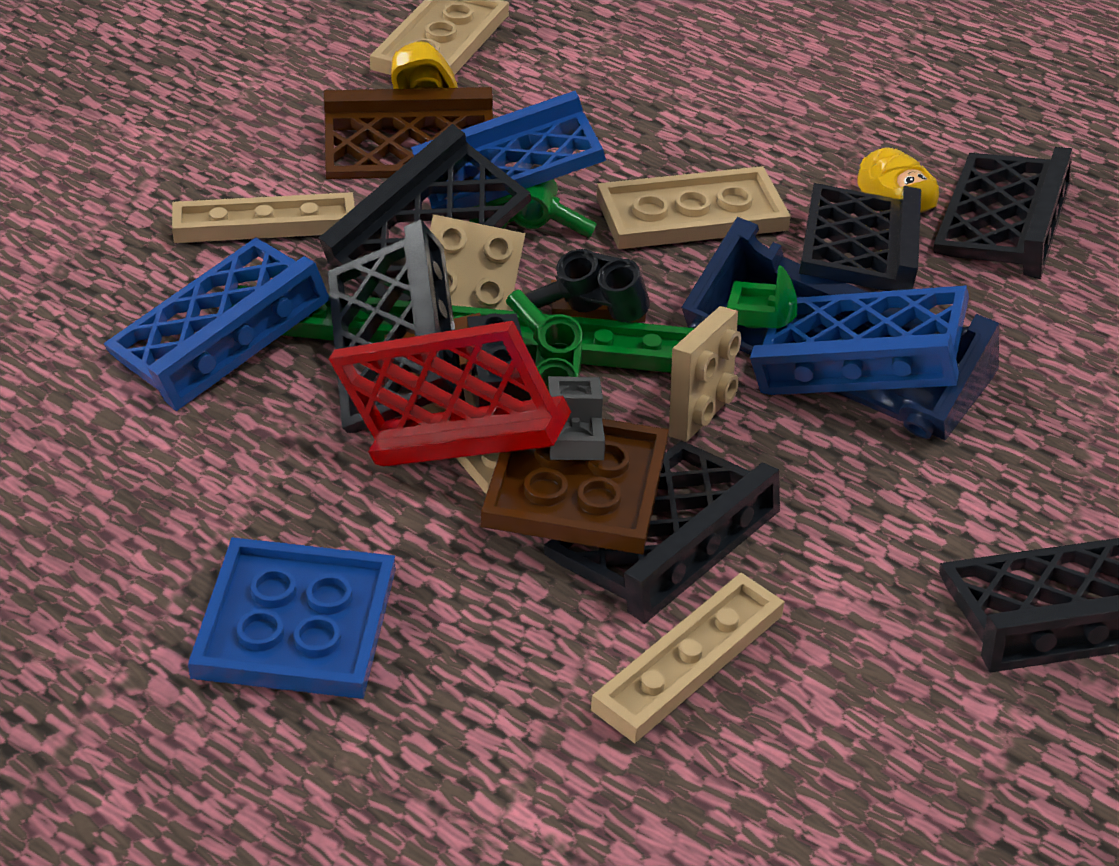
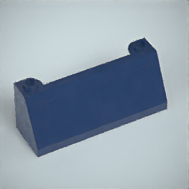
(923, 409)

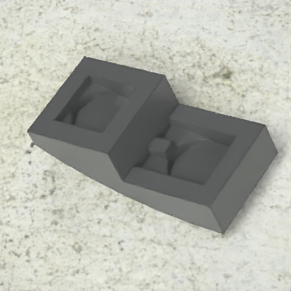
(583, 431)

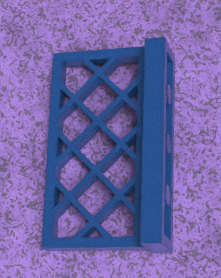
(524, 139)
(222, 338)
(870, 358)

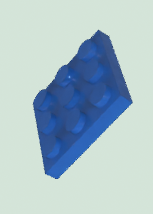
(294, 618)

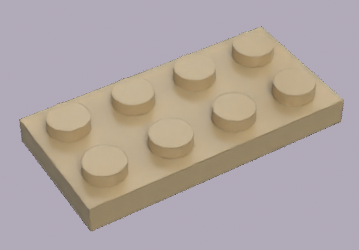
(450, 26)
(690, 206)

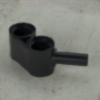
(596, 280)

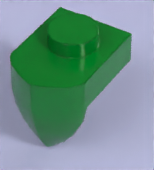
(765, 304)

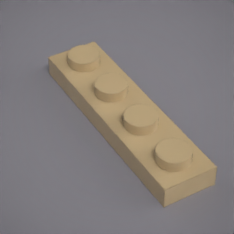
(258, 217)
(686, 657)

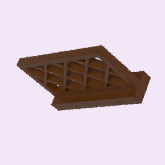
(394, 109)

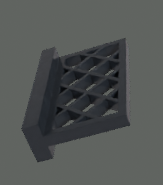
(408, 188)
(1037, 213)
(895, 241)
(428, 309)
(694, 541)
(1044, 634)

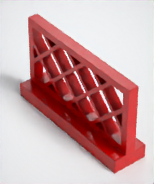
(462, 427)

